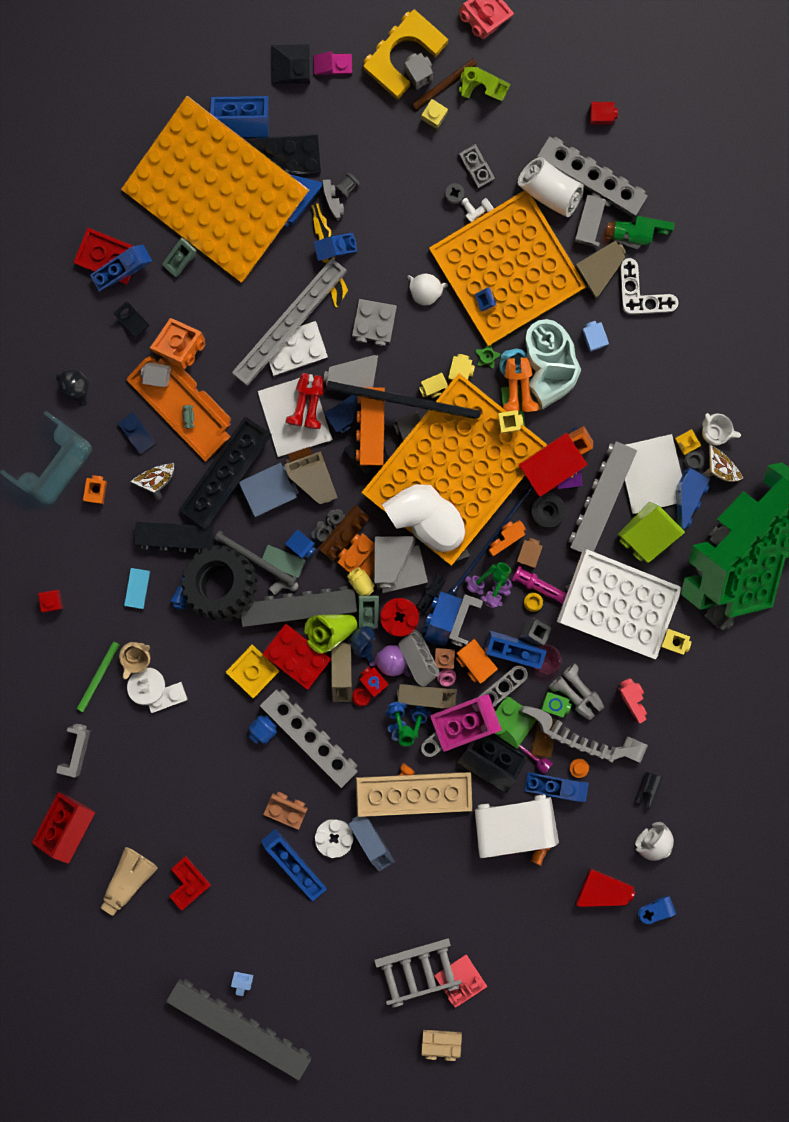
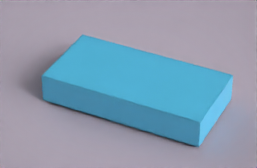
(137, 588)

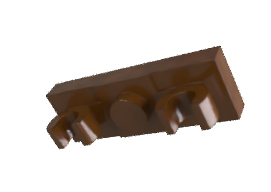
(344, 532)

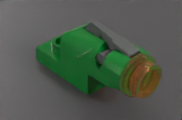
(639, 233)

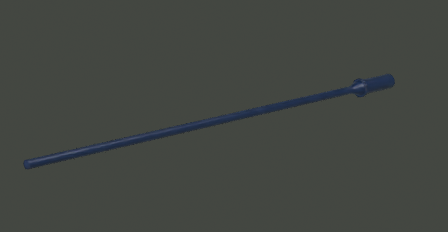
(453, 590)

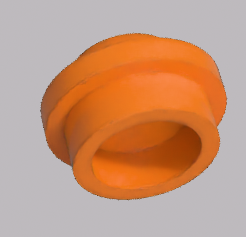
(579, 768)

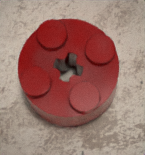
(396, 627)

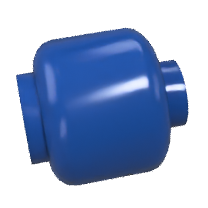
(262, 729)

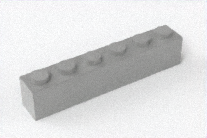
(603, 498)

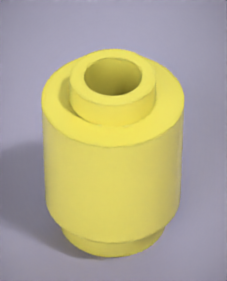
(361, 582)

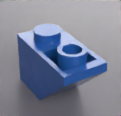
(335, 246)
(301, 544)

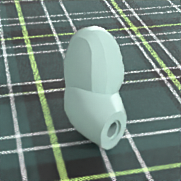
(554, 362)

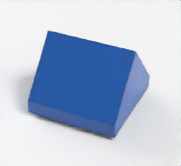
(485, 299)

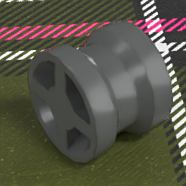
(454, 197)

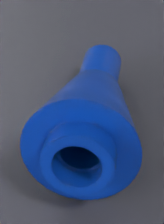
(177, 599)

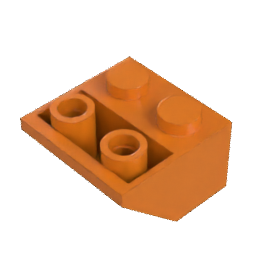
(476, 661)

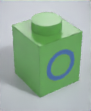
(556, 704)

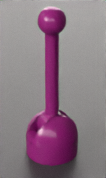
(543, 764)

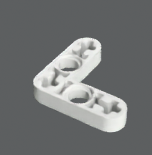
(635, 295)

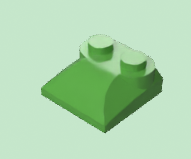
(513, 722)

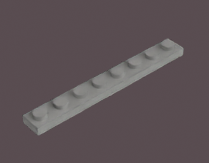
(289, 322)

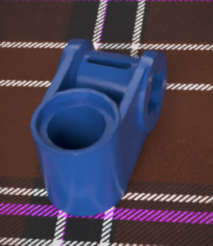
(660, 910)

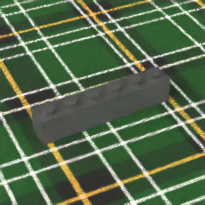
(300, 607)

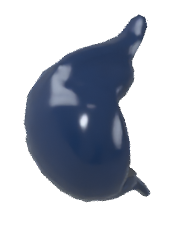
(361, 642)

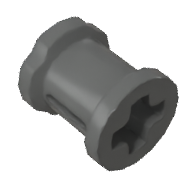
(347, 185)

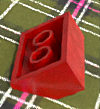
(63, 828)

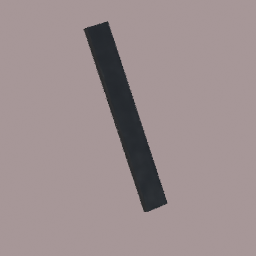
(403, 400)

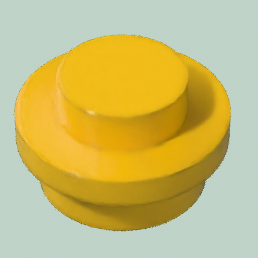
(533, 602)

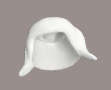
(425, 288)
(718, 429)

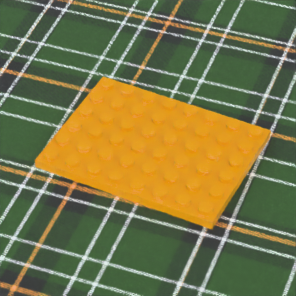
(215, 189)
(459, 459)

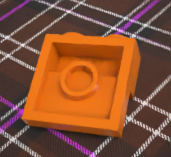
(178, 343)
(509, 534)
(360, 555)

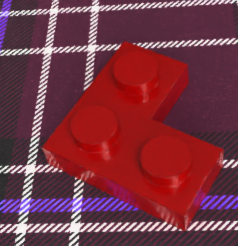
(193, 883)

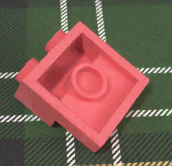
(485, 15)
(631, 695)

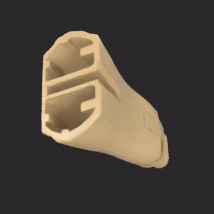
(129, 876)

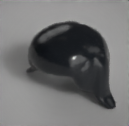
(74, 385)

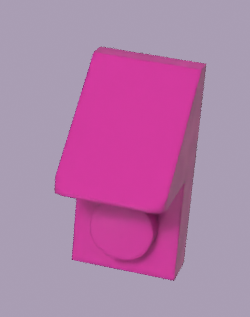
(332, 64)

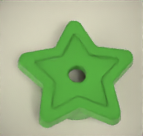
(487, 351)

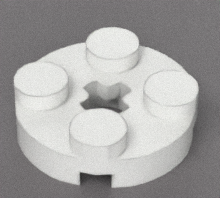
(334, 827)

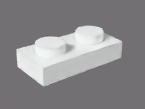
(172, 695)

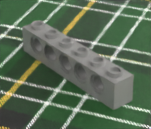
(596, 186)
(271, 706)

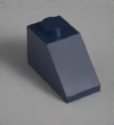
(342, 414)

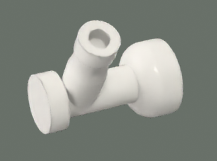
(474, 214)

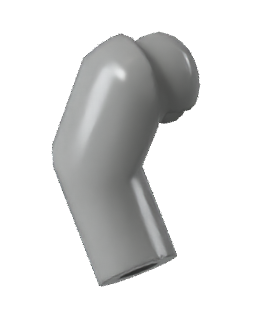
(280, 584)

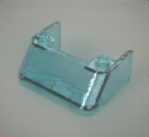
(60, 470)

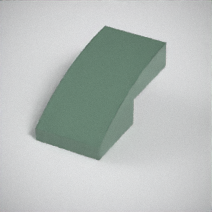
(284, 561)

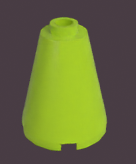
(329, 630)

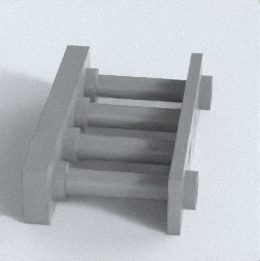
(423, 954)

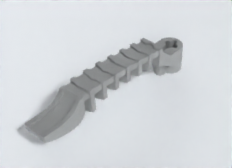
(632, 748)

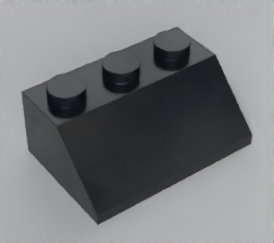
(494, 761)

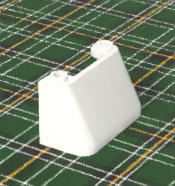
(516, 827)

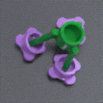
(502, 584)

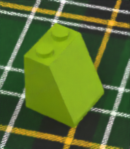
(650, 532)

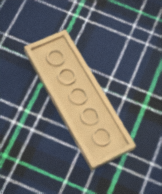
(413, 794)

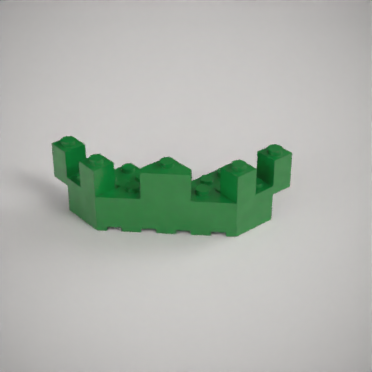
(751, 557)

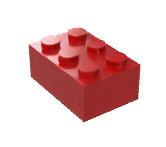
(295, 656)

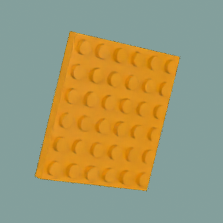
(513, 256)

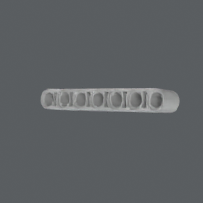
(498, 696)

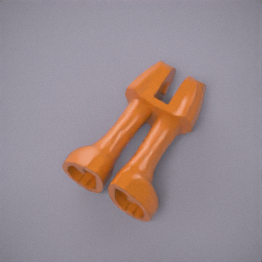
(527, 403)

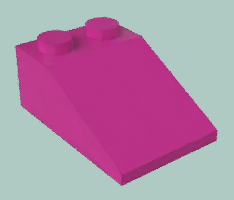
(465, 722)

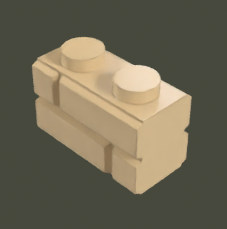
(441, 1044)

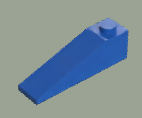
(293, 864)

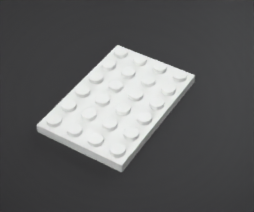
(619, 604)

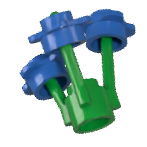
(399, 731)

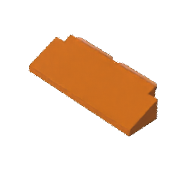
(168, 401)

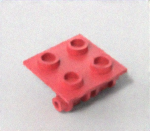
(471, 981)

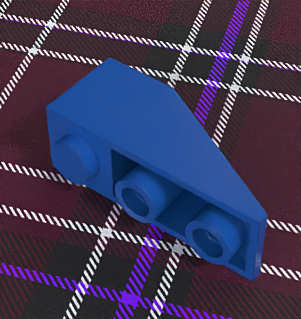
(121, 267)
(689, 492)
(556, 787)

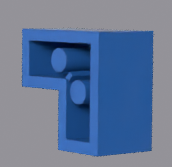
(441, 622)

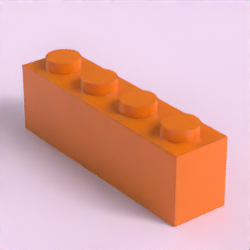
(372, 431)

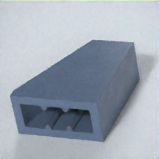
(371, 842)

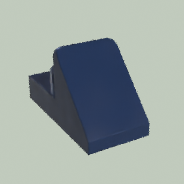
(136, 433)

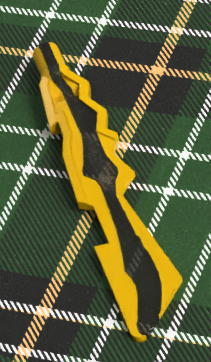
(320, 225)

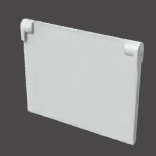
(281, 402)
(653, 473)

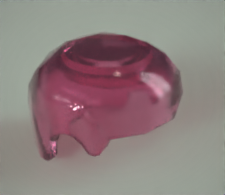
(552, 660)

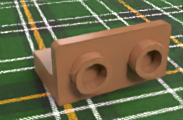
(286, 811)

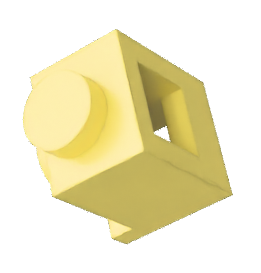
(433, 386)
(683, 646)

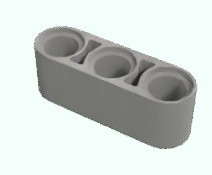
(418, 658)

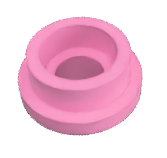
(446, 677)

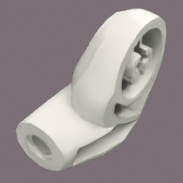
(429, 516)

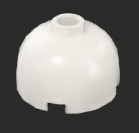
(655, 843)

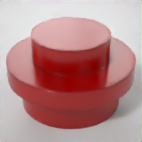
(361, 696)

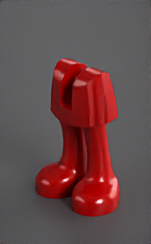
(314, 393)

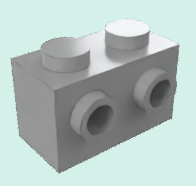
(419, 70)

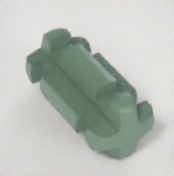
(188, 416)

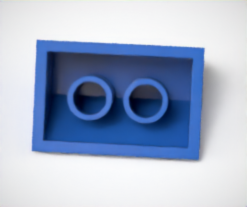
(244, 114)

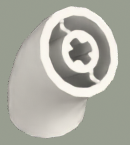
(551, 186)

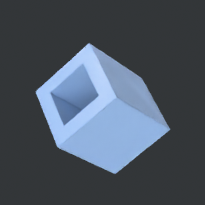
(595, 336)

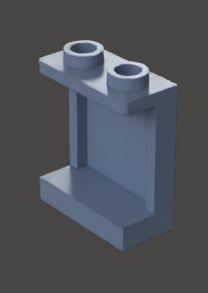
(268, 489)

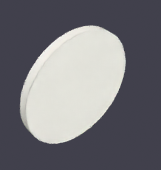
(146, 686)

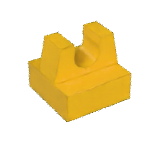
(687, 442)

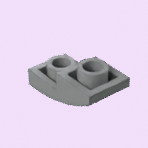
(476, 165)
(334, 205)

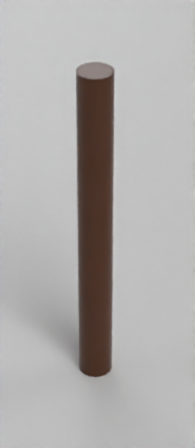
(442, 85)

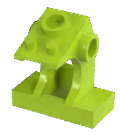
(474, 76)

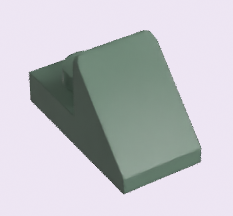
(179, 257)
(368, 611)

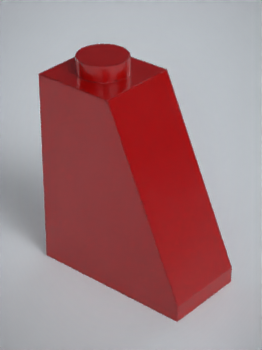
(604, 891)

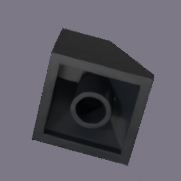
(290, 64)

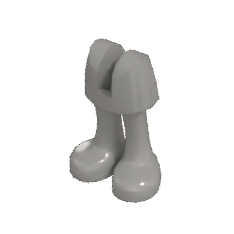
(560, 684)

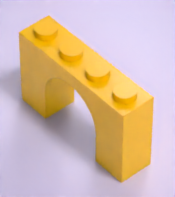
(412, 28)

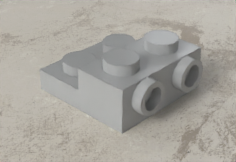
(374, 322)

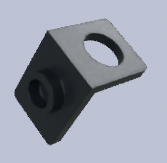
(132, 320)

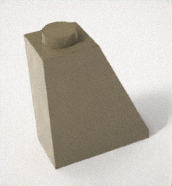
(600, 267)
(313, 477)
(341, 673)
(427, 696)

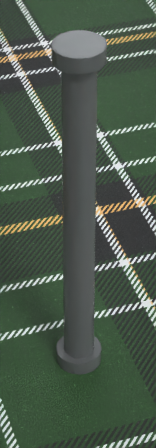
(255, 559)

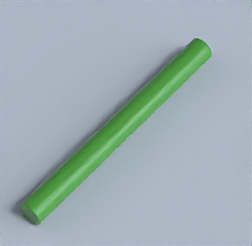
(98, 676)

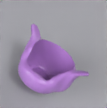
(391, 661)

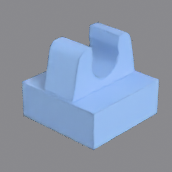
(241, 982)

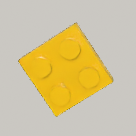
(252, 671)

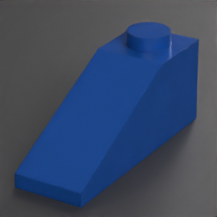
(514, 650)

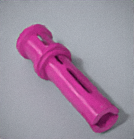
(529, 581)

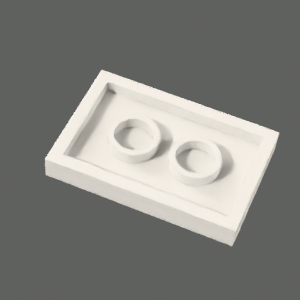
(299, 350)

